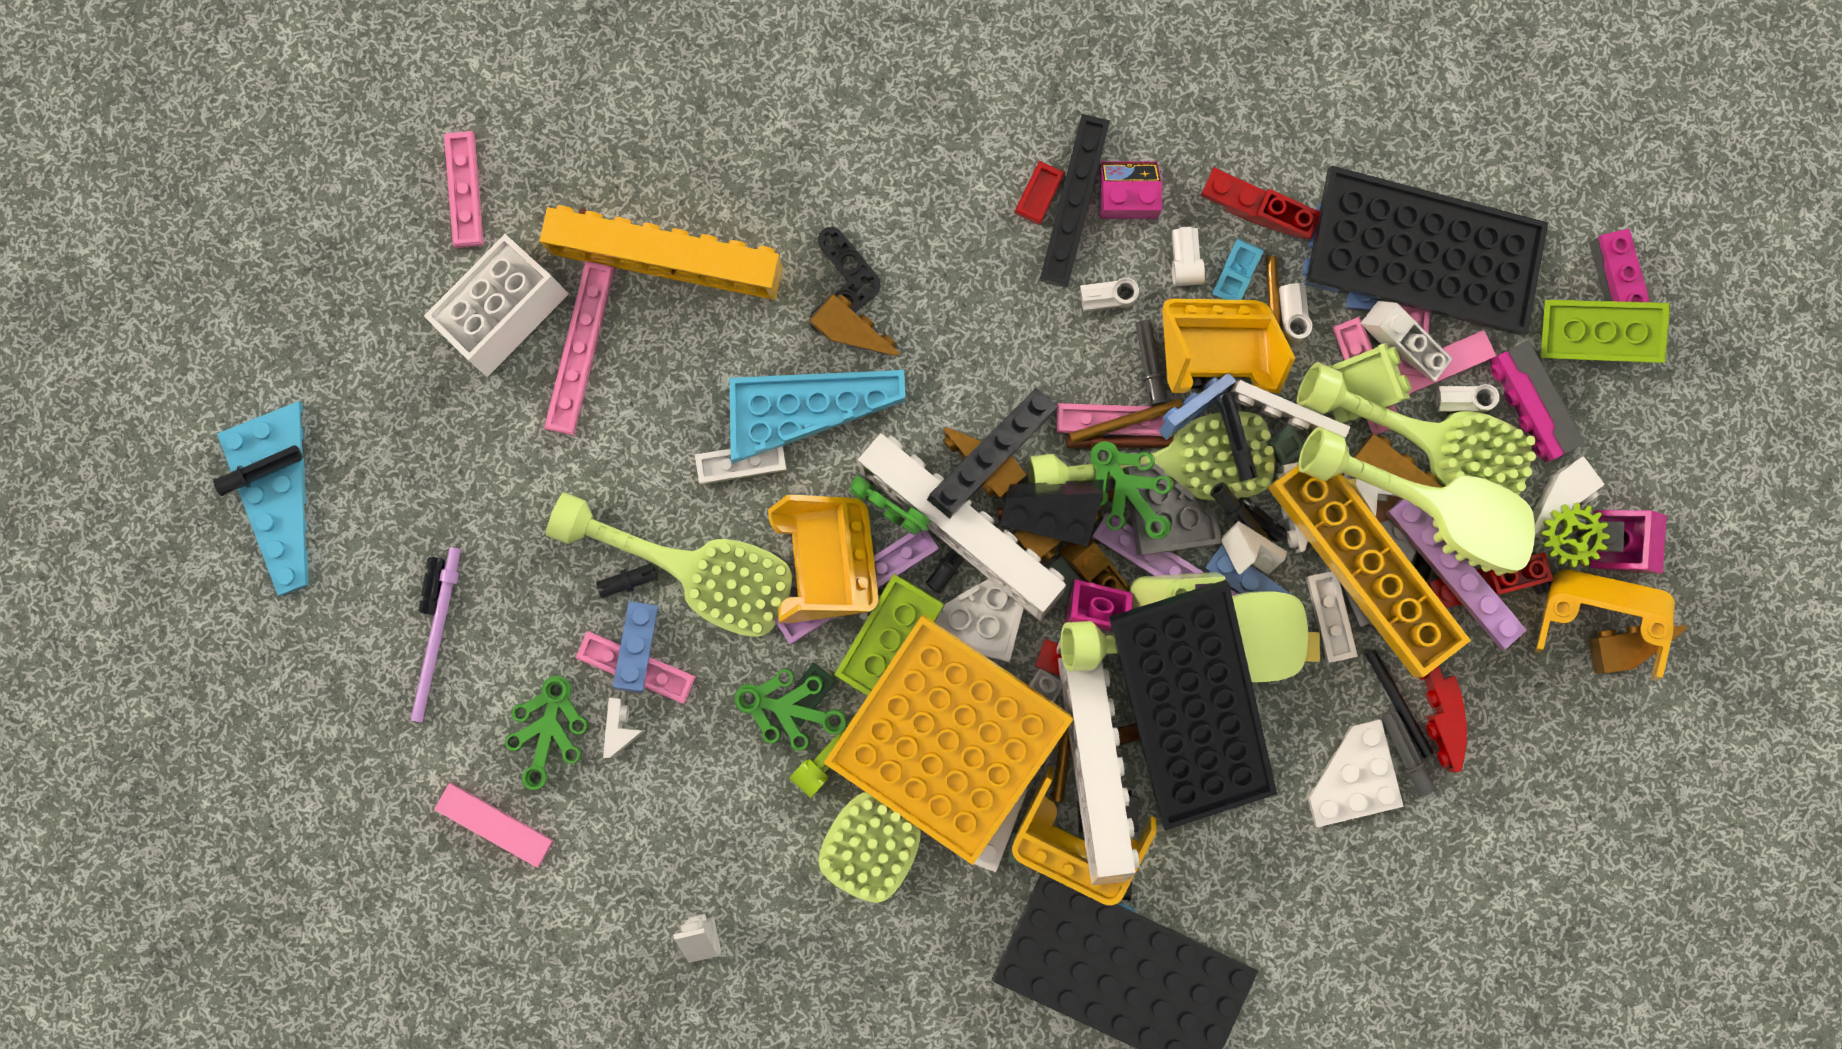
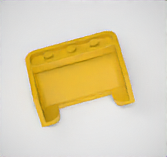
(1224, 338)
(830, 556)

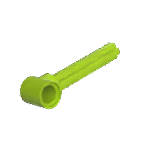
(812, 774)

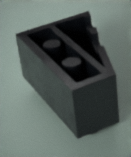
(1054, 509)

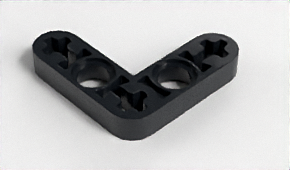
(853, 277)

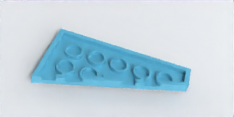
(787, 408)
(276, 500)

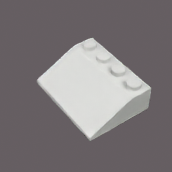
(496, 305)

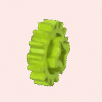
(1569, 524)

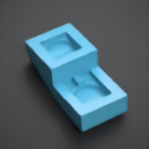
(1237, 270)

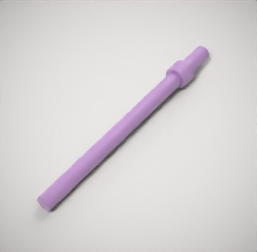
(449, 578)

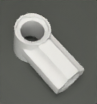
(1187, 265)
(1105, 295)
(1294, 310)
(1464, 398)

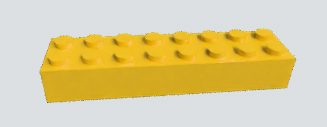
(658, 251)
(1371, 569)

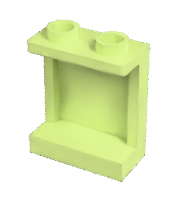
(1373, 377)

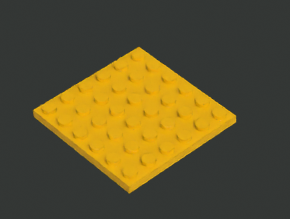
(948, 739)

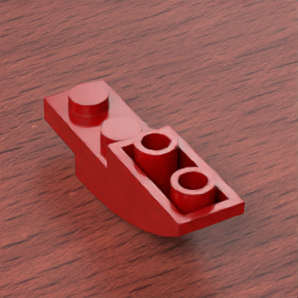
(1260, 206)
(1534, 573)
(1449, 722)

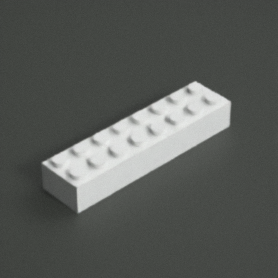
(967, 531)
(1098, 775)

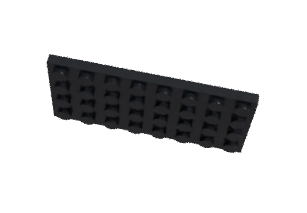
(1427, 251)
(1194, 704)
(1122, 972)

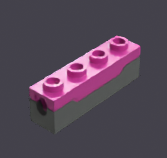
(1618, 267)
(1536, 402)

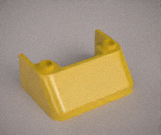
(1653, 605)
(1064, 855)

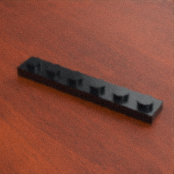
(1074, 200)
(992, 453)

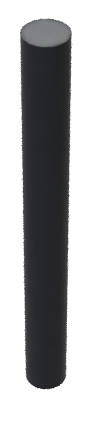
(1399, 703)

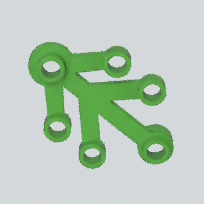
(1127, 486)
(914, 519)
(785, 708)
(547, 727)

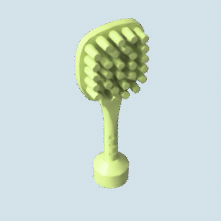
(1458, 446)
(1194, 458)
(1472, 514)
(722, 581)
(1270, 626)
(869, 849)

